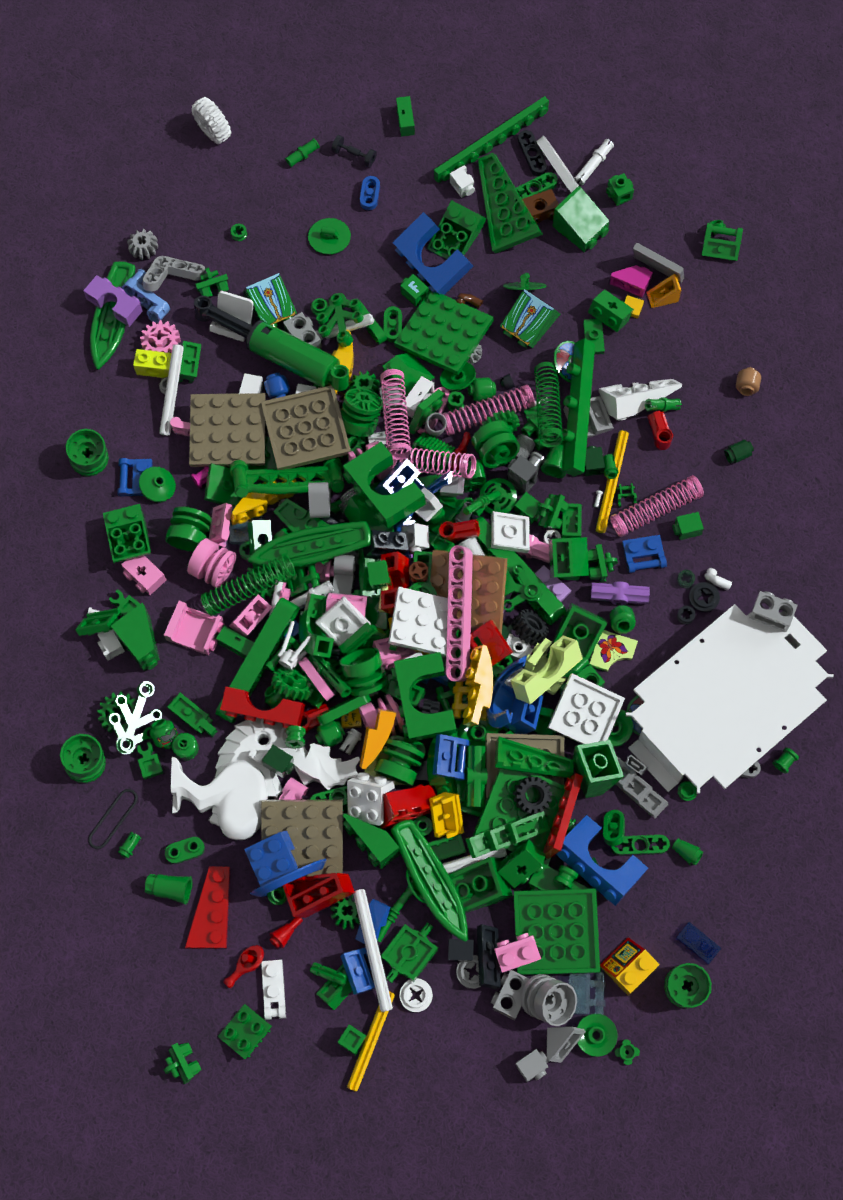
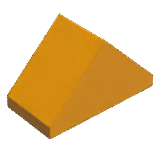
(665, 292)

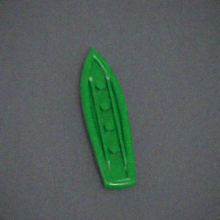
(105, 328)
(314, 544)
(431, 878)

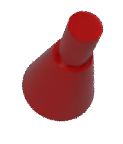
(281, 936)

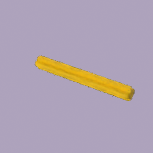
(368, 1047)

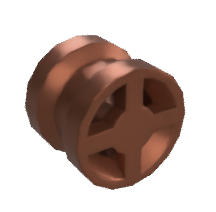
(420, 569)

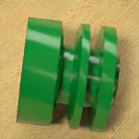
(361, 411)
(84, 443)
(187, 528)
(364, 671)
(76, 750)
(399, 762)
(699, 989)

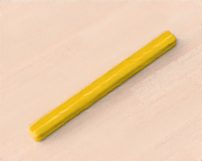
(612, 483)

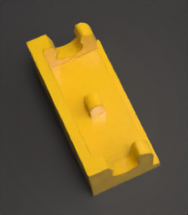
(446, 815)

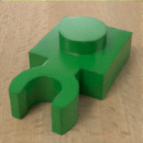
(125, 605)
(149, 764)

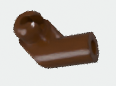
(469, 298)

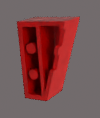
(406, 804)
(317, 892)

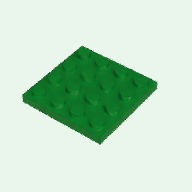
(444, 332)
(502, 809)
(563, 929)

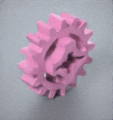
(168, 335)

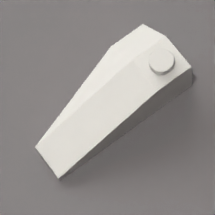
(627, 402)

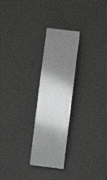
(640, 791)

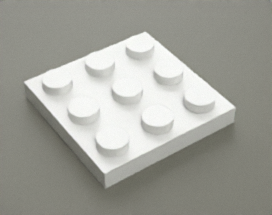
(419, 621)
(585, 711)

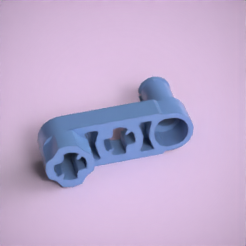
(156, 306)

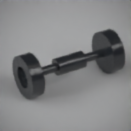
(369, 158)

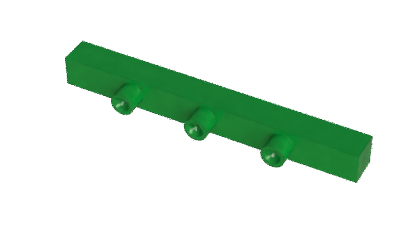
(579, 407)

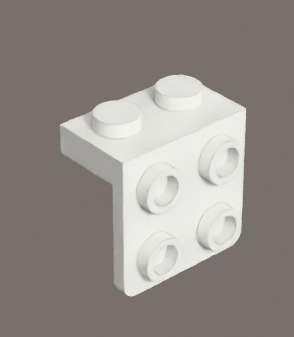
(236, 306)
(366, 797)

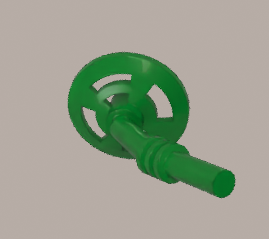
(494, 497)
(394, 911)

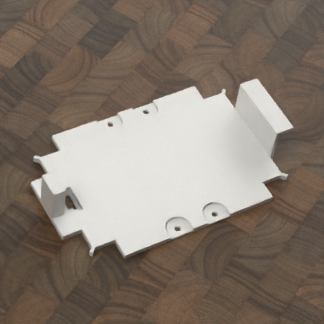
(726, 699)

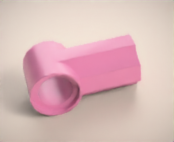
(537, 549)
(293, 790)

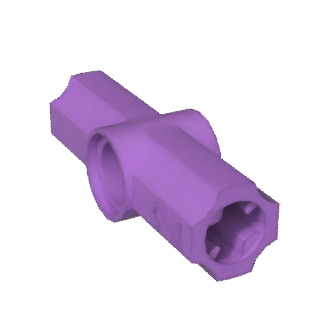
(620, 593)

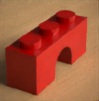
(399, 573)

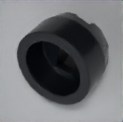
(507, 382)

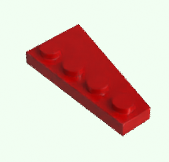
(563, 816)
(211, 915)

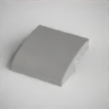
(598, 417)

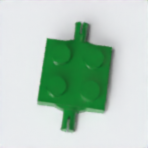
(409, 952)

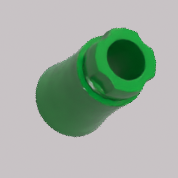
(554, 461)
(170, 887)

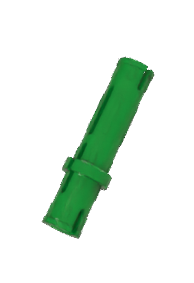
(342, 688)

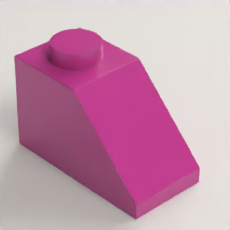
(632, 279)

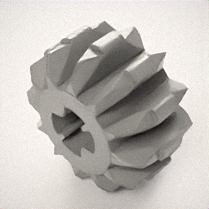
(142, 244)

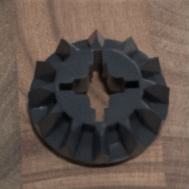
(708, 589)

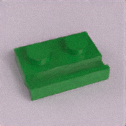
(98, 622)
(362, 638)

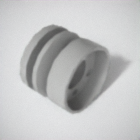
(549, 999)

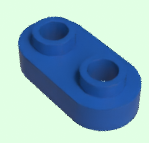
(370, 194)

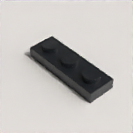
(487, 960)

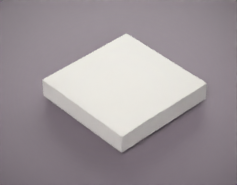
(510, 532)
(341, 621)

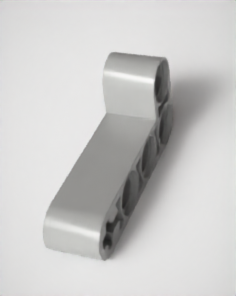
(319, 499)
(344, 574)

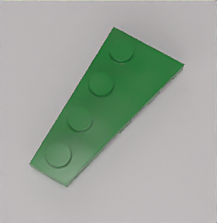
(298, 518)
(529, 759)

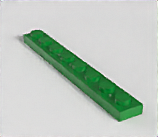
(496, 136)

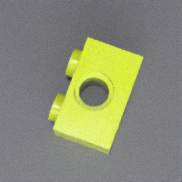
(152, 363)

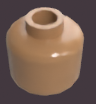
(748, 381)

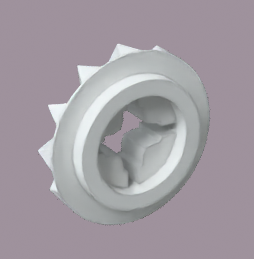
(415, 1005)

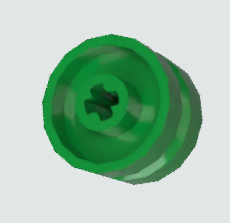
(495, 444)

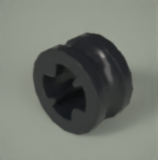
(689, 610)

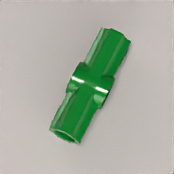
(475, 776)

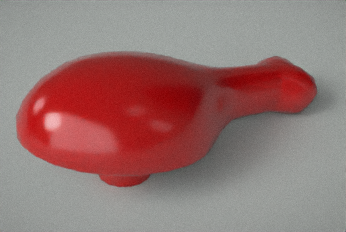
(461, 449)
(247, 962)

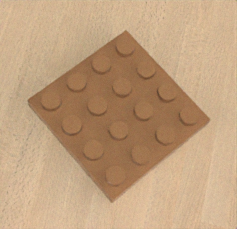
(487, 586)

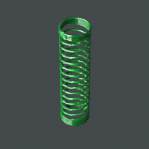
(552, 429)
(286, 567)

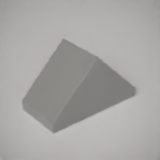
(561, 1041)

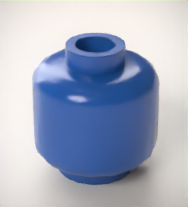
(276, 386)

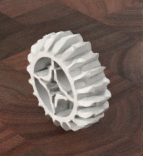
(211, 120)

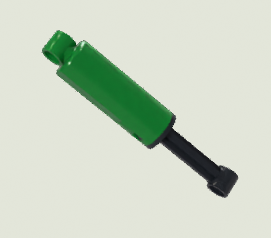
(279, 347)

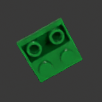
(568, 557)

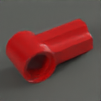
(660, 429)
(460, 531)
(310, 717)

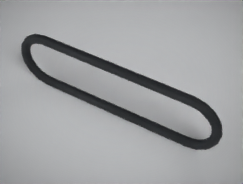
(105, 815)

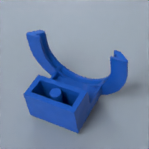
(403, 475)
(509, 711)
(275, 863)

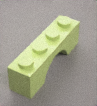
(562, 658)

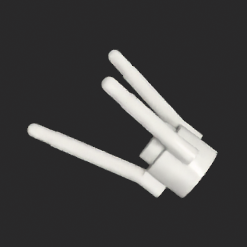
(290, 658)

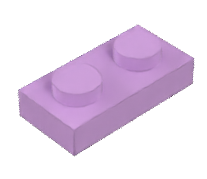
(554, 584)

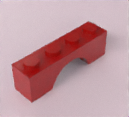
(238, 702)

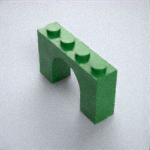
(388, 508)
(419, 724)

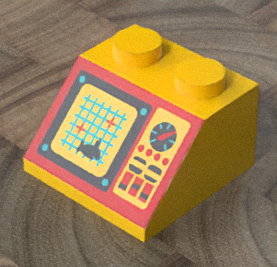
(629, 965)

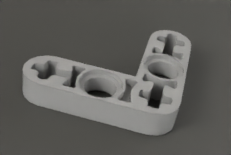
(166, 265)

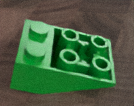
(457, 230)
(127, 533)
(375, 841)

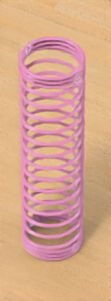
(527, 394)
(395, 446)
(463, 464)
(689, 483)

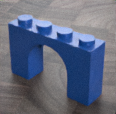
(411, 244)
(610, 883)

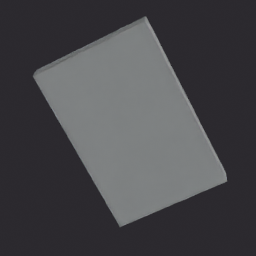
(658, 262)

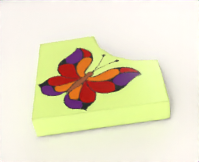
(611, 649)

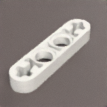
(557, 163)

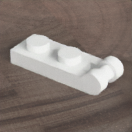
(273, 988)

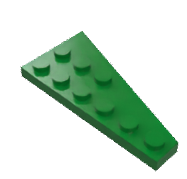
(506, 212)

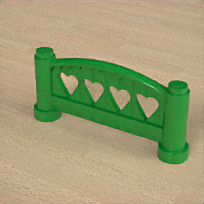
(245, 478)

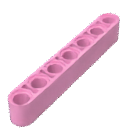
(454, 605)

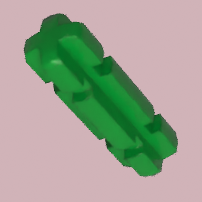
(329, 974)

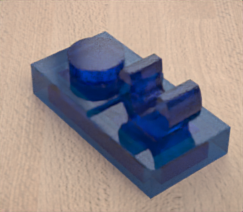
(698, 943)

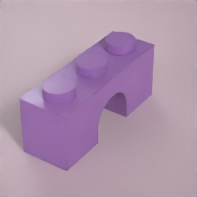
(102, 291)

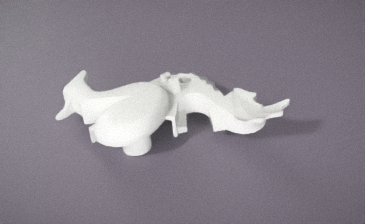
(244, 781)

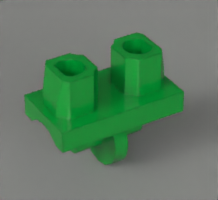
(220, 282)
(532, 428)
(550, 511)
(600, 571)
(178, 1062)

